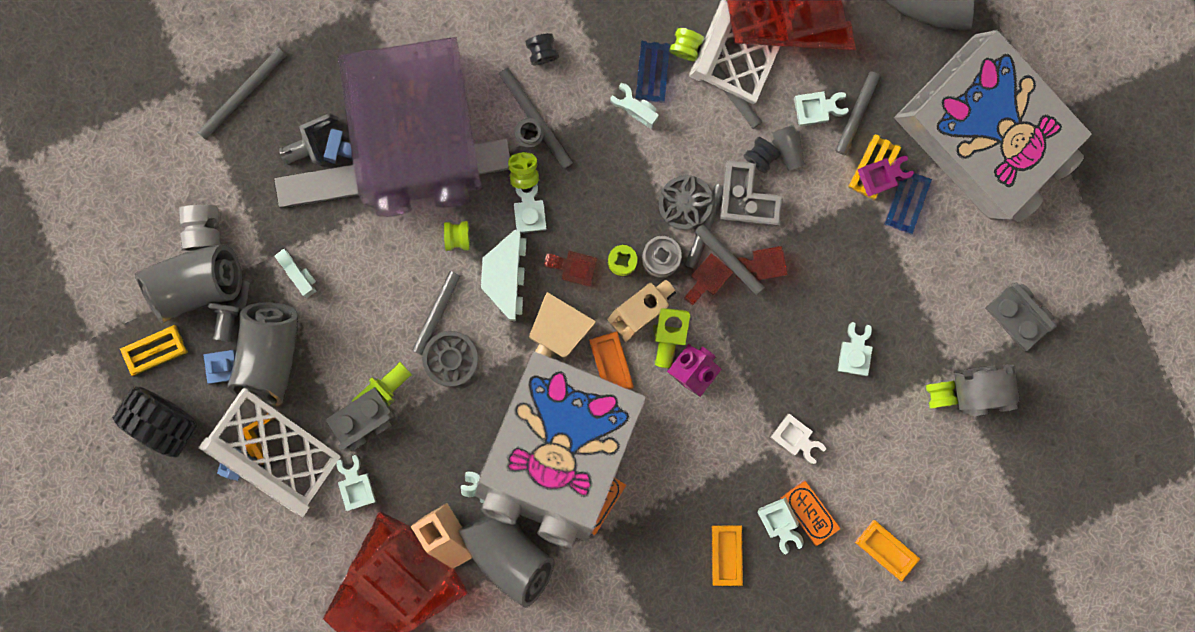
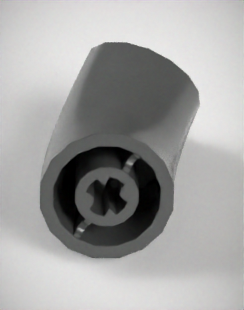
(938, 13)
(190, 281)
(264, 351)
(508, 558)

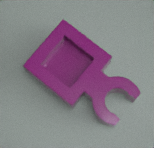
(881, 176)

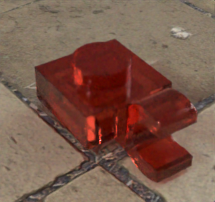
(576, 268)
(709, 277)

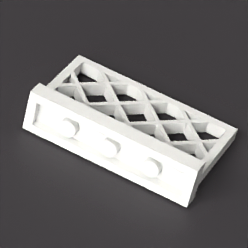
(715, 44)
(262, 477)

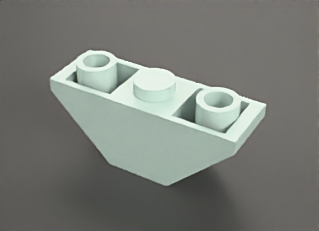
(503, 275)

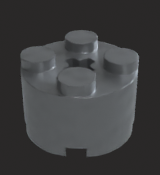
(987, 388)

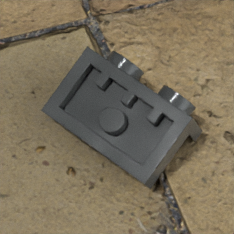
(1021, 315)
(360, 419)

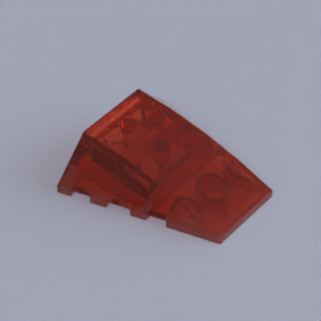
(791, 23)
(392, 583)

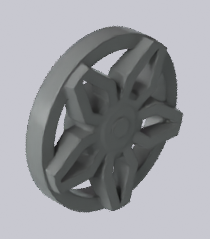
(686, 202)
(450, 358)

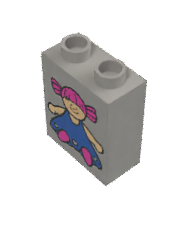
(995, 127)
(558, 450)

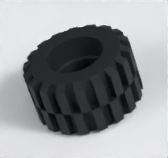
(154, 422)

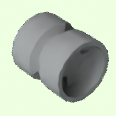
(199, 226)
(661, 256)

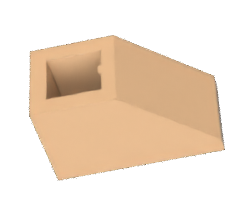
(441, 537)

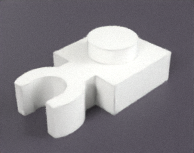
(794, 437)

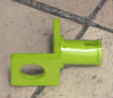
(669, 336)
(388, 383)

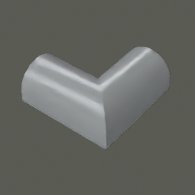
(741, 203)

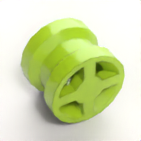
(686, 44)
(523, 170)
(456, 236)
(621, 268)
(942, 394)

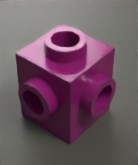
(695, 369)

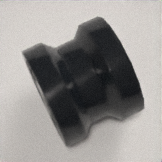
(542, 49)
(762, 154)

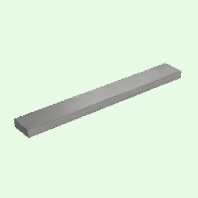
(341, 181)

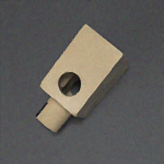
(635, 315)
(559, 327)

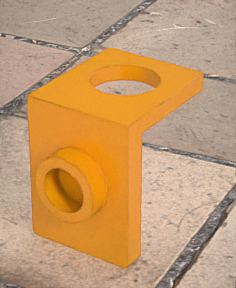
(254, 449)

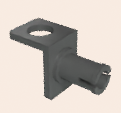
(308, 144)
(226, 314)

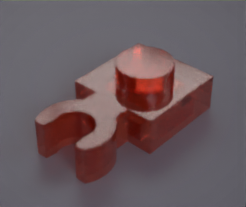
(767, 263)

